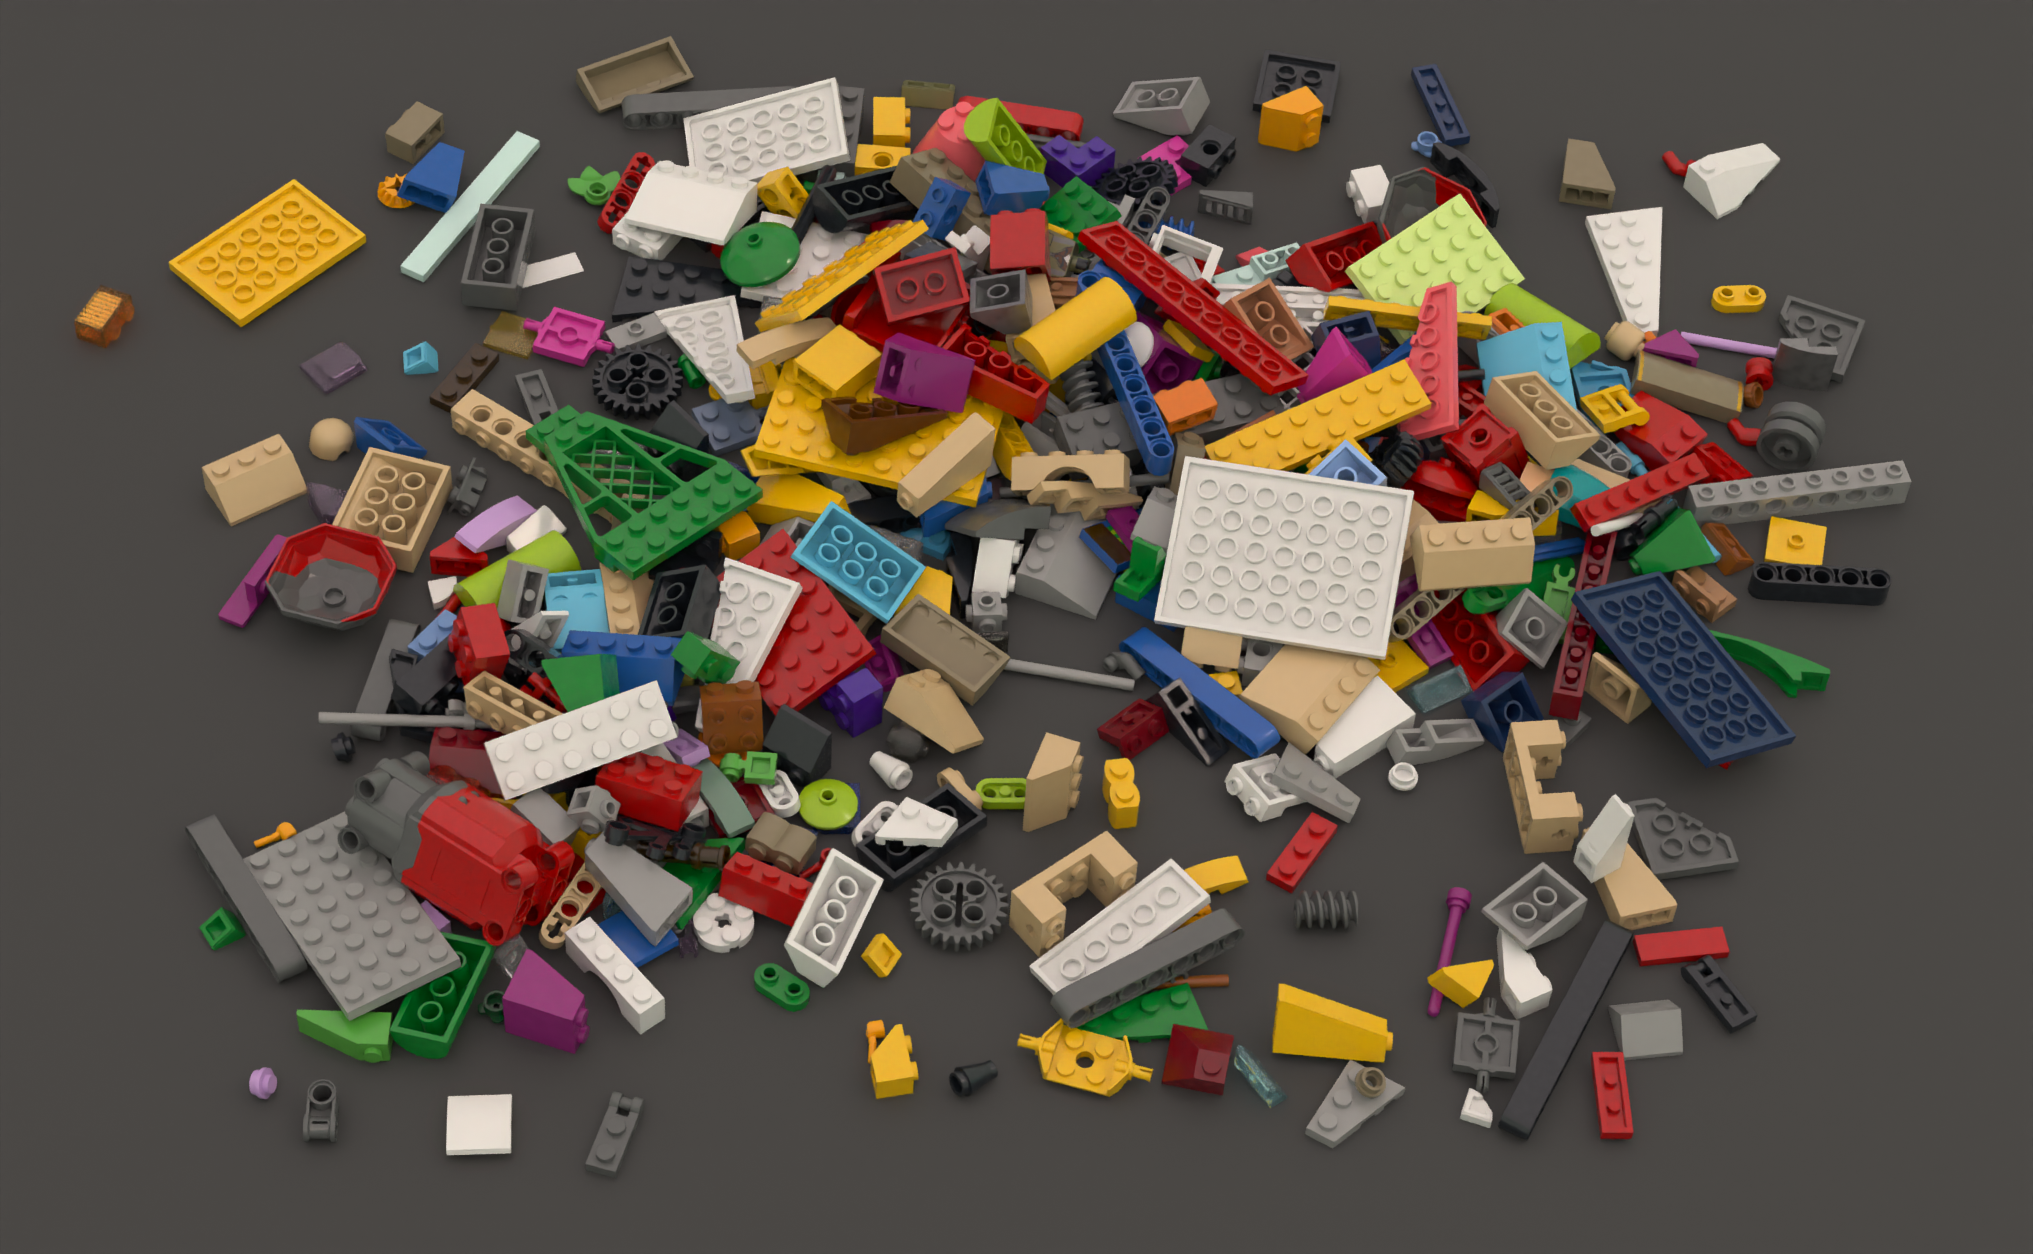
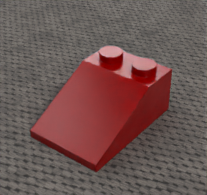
(1664, 437)

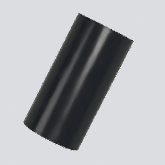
(859, 201)
(899, 862)

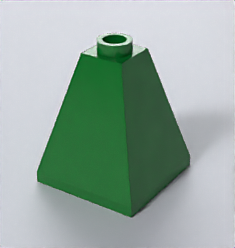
(1672, 546)

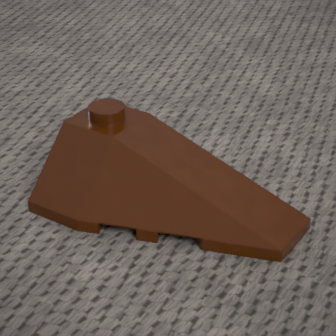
(867, 426)

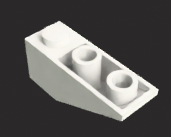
(1605, 841)
(1521, 982)

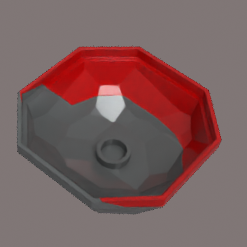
(1414, 196)
(331, 577)

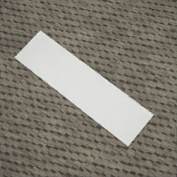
(552, 269)

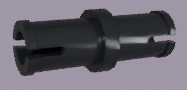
(1653, 517)

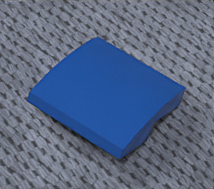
(633, 942)

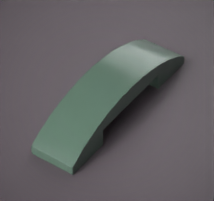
(723, 800)

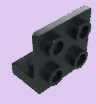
(703, 551)

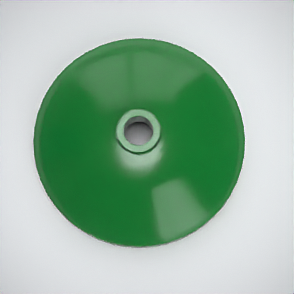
(760, 254)

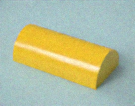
(1077, 328)

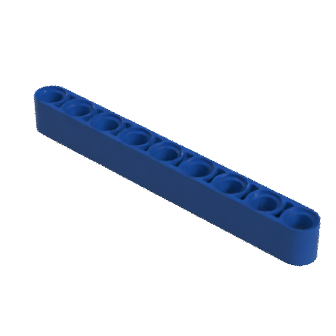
(1134, 395)

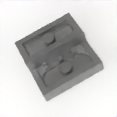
(1803, 365)

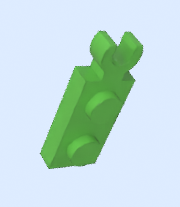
(1559, 595)

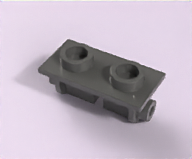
(462, 497)

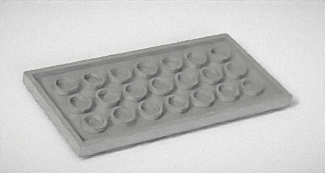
(351, 918)

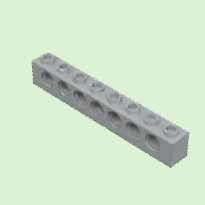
(1799, 493)

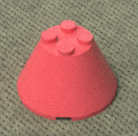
(949, 136)

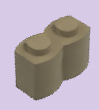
(780, 843)

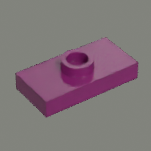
(1123, 522)

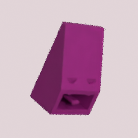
(923, 374)

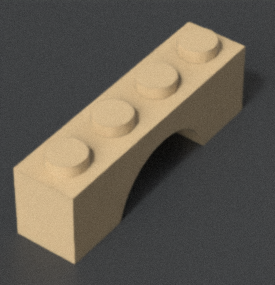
(1107, 471)

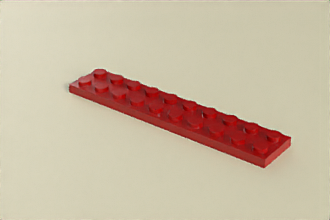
(1193, 308)

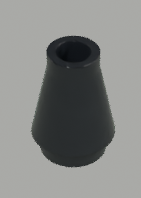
(970, 1078)

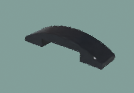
(1452, 162)

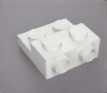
(643, 241)
(1252, 786)

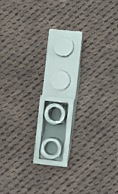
(1260, 268)

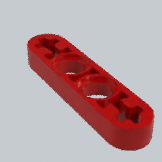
(624, 191)

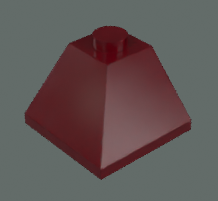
(1197, 1059)

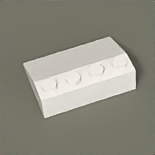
(693, 203)

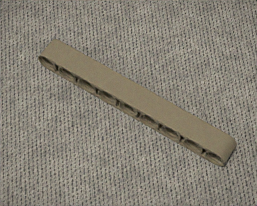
(1426, 600)

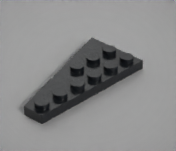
(661, 285)

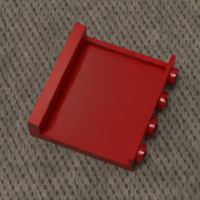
(868, 321)

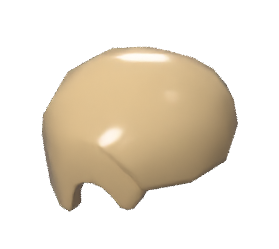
(330, 438)

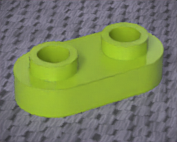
(1004, 793)

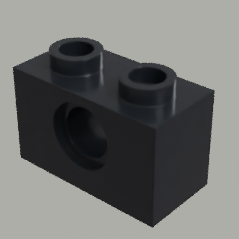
(1208, 155)

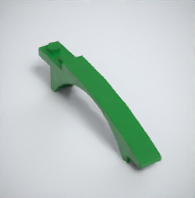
(1144, 570)
(1785, 669)

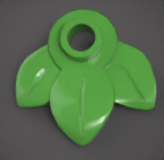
(593, 186)

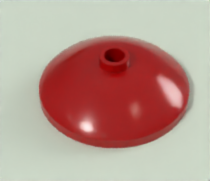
(1445, 477)

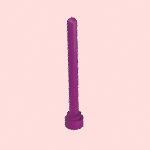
(1458, 902)

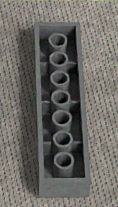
(1107, 428)

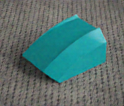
(1584, 486)

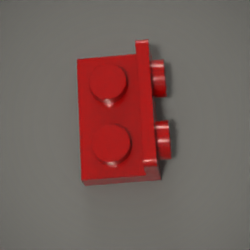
(1719, 464)

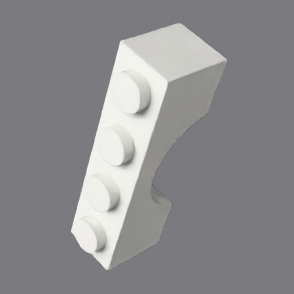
(633, 992)

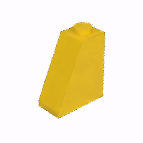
(934, 586)

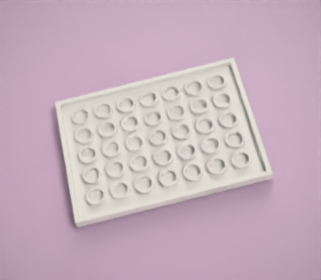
(1284, 557)

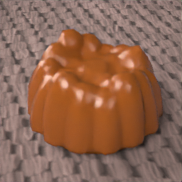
(1753, 395)

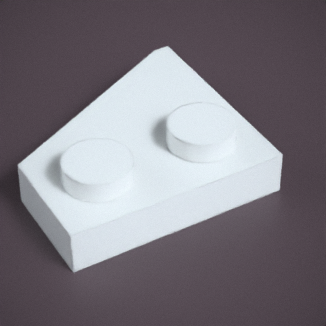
(917, 825)

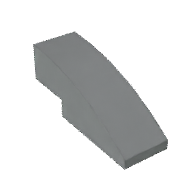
(1434, 741)

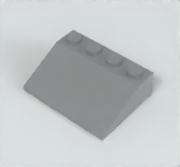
(1063, 568)

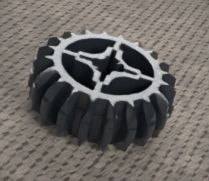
(1398, 458)

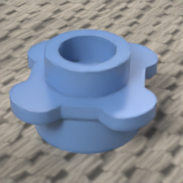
(1425, 143)

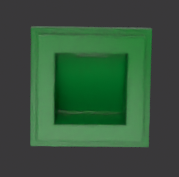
(222, 929)

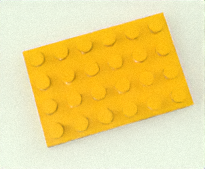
(267, 252)
(840, 275)

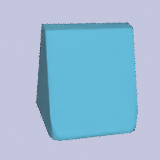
(420, 359)

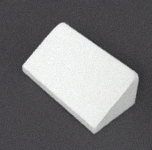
(534, 527)

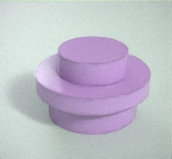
(262, 1083)

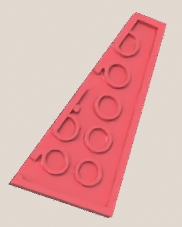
(1435, 363)

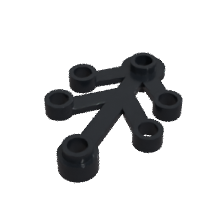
(626, 828)

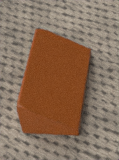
(1734, 556)

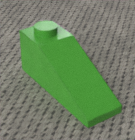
(360, 1038)

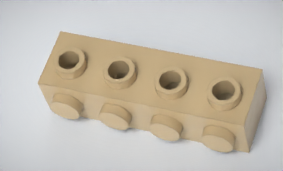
(503, 705)

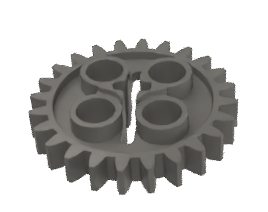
(987, 907)

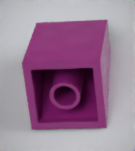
(1169, 362)
(545, 1006)

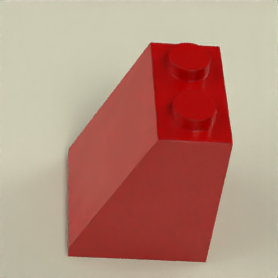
(1020, 242)

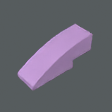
(494, 525)

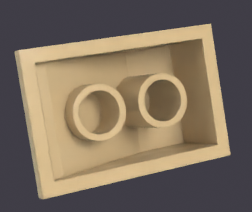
(934, 710)

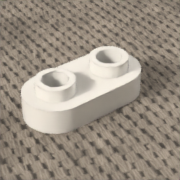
(782, 796)
(873, 821)

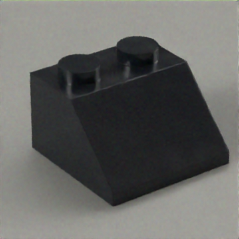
(681, 428)
(801, 746)

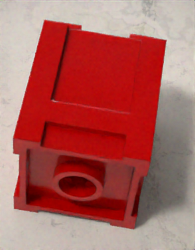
(1484, 442)

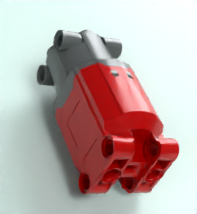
(457, 847)

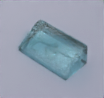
(1439, 689)
(1258, 1077)

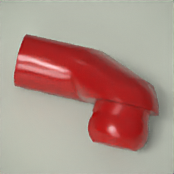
(1675, 165)

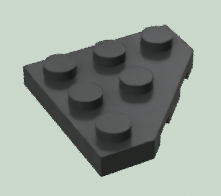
(1823, 329)
(1678, 843)

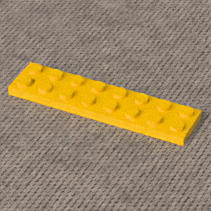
(1307, 429)

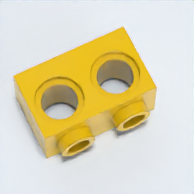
(782, 192)

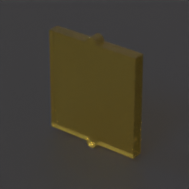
(510, 336)

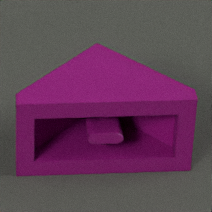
(1673, 347)

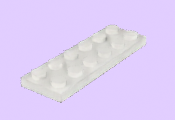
(580, 740)
(1128, 924)

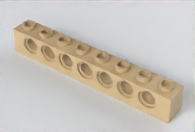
(505, 435)

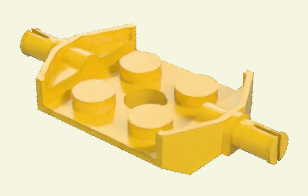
(1063, 1046)

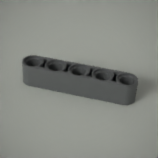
(1149, 213)
(379, 684)

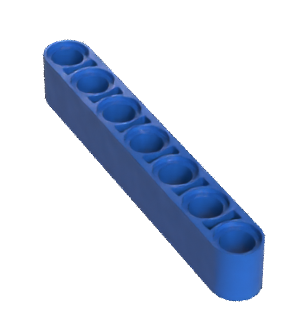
(1225, 710)

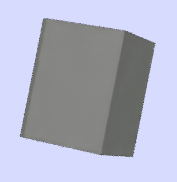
(1531, 627)
(1647, 1029)

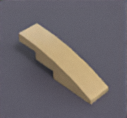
(784, 341)
(1080, 496)

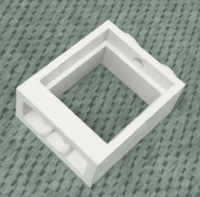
(1188, 245)

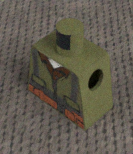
(1064, 256)

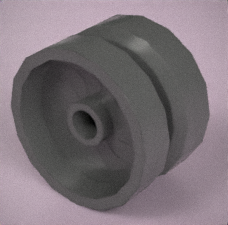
(1791, 436)

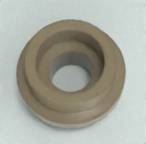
(1375, 1076)

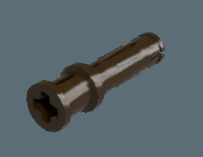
(700, 856)

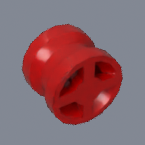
(1760, 371)

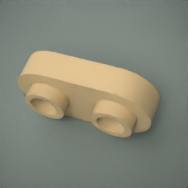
(956, 780)

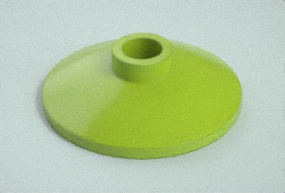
(828, 813)

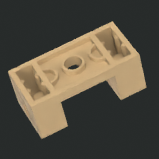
(1543, 820)
(1038, 905)

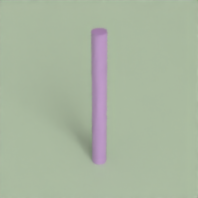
(1729, 345)

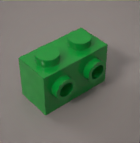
(705, 659)

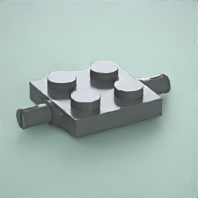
(1486, 1045)

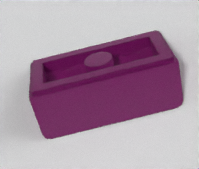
(884, 665)

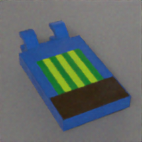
(1107, 545)

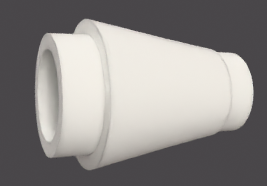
(891, 770)

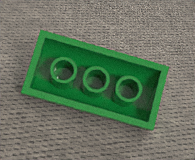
(437, 1009)

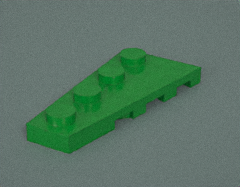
(1150, 1016)

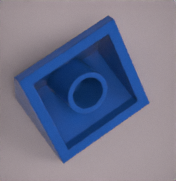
(385, 436)

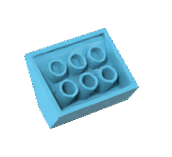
(1529, 349)
(858, 562)

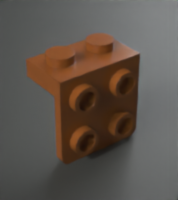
(732, 717)

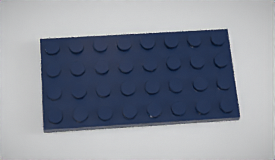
(1683, 669)

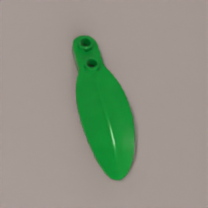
(1491, 598)

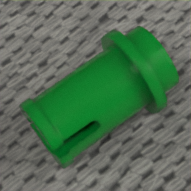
(692, 374)

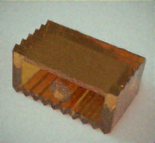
(104, 316)

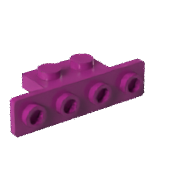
(252, 589)

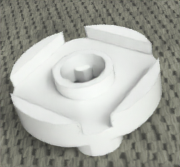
(730, 936)

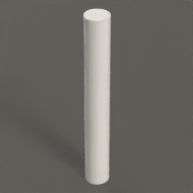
(1614, 525)

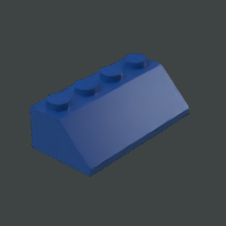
(639, 658)

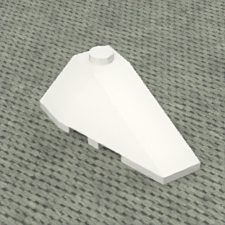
(1727, 177)

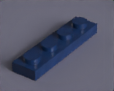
(1440, 105)

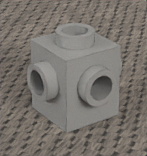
(986, 612)
(592, 808)

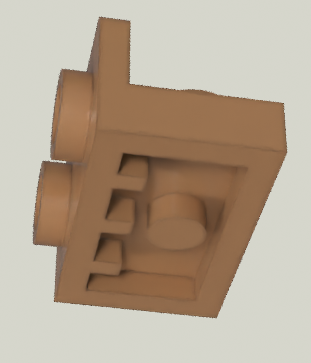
(1703, 593)

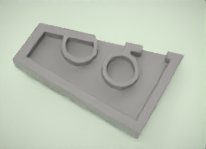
(1313, 784)
(1347, 1109)

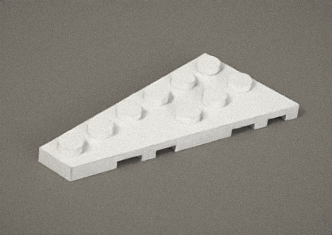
(1631, 260)
(709, 338)
(750, 617)

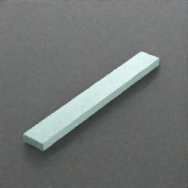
(465, 210)

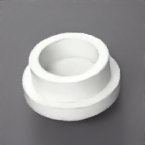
(1403, 776)

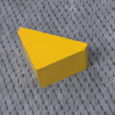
(1462, 982)

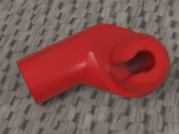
(1743, 435)

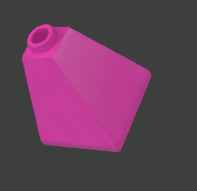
(1333, 367)

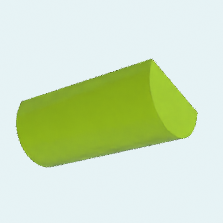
(1001, 138)
(1529, 309)
(547, 551)

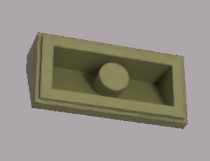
(928, 94)

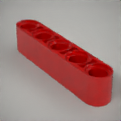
(1039, 119)

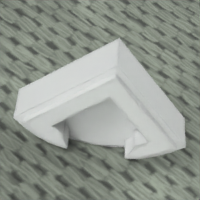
(441, 591)
(1476, 1109)

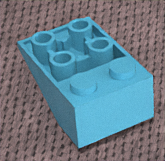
(583, 598)

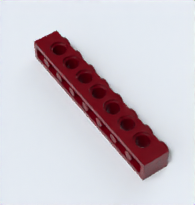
(1579, 633)

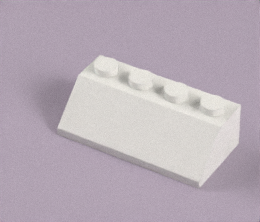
(831, 918)

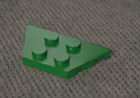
(702, 880)

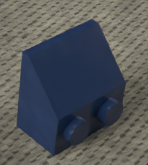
(1499, 703)

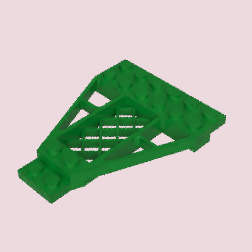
(664, 524)

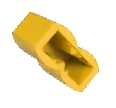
(1121, 793)

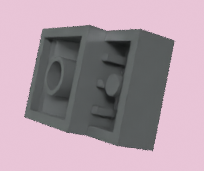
(1001, 519)

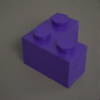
(1086, 163)
(855, 702)

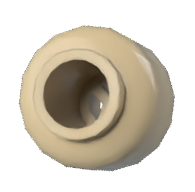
(1625, 340)

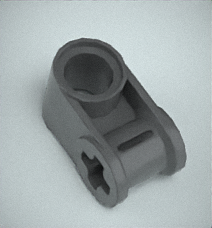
(321, 1117)

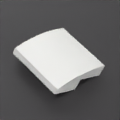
(479, 1124)

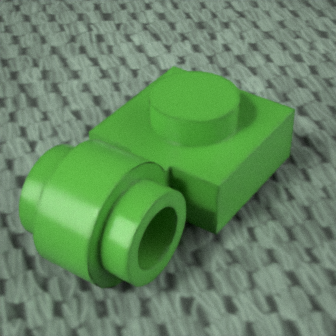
(758, 767)

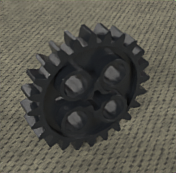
(1136, 180)
(637, 381)

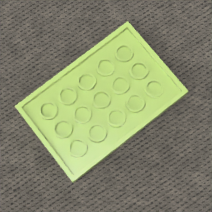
(1434, 251)

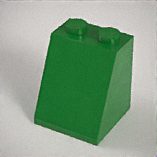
(583, 678)

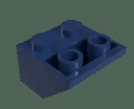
(1358, 330)

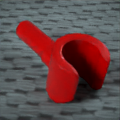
(817, 866)

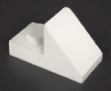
(973, 245)

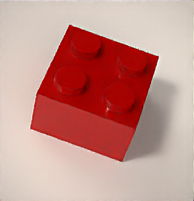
(478, 642)

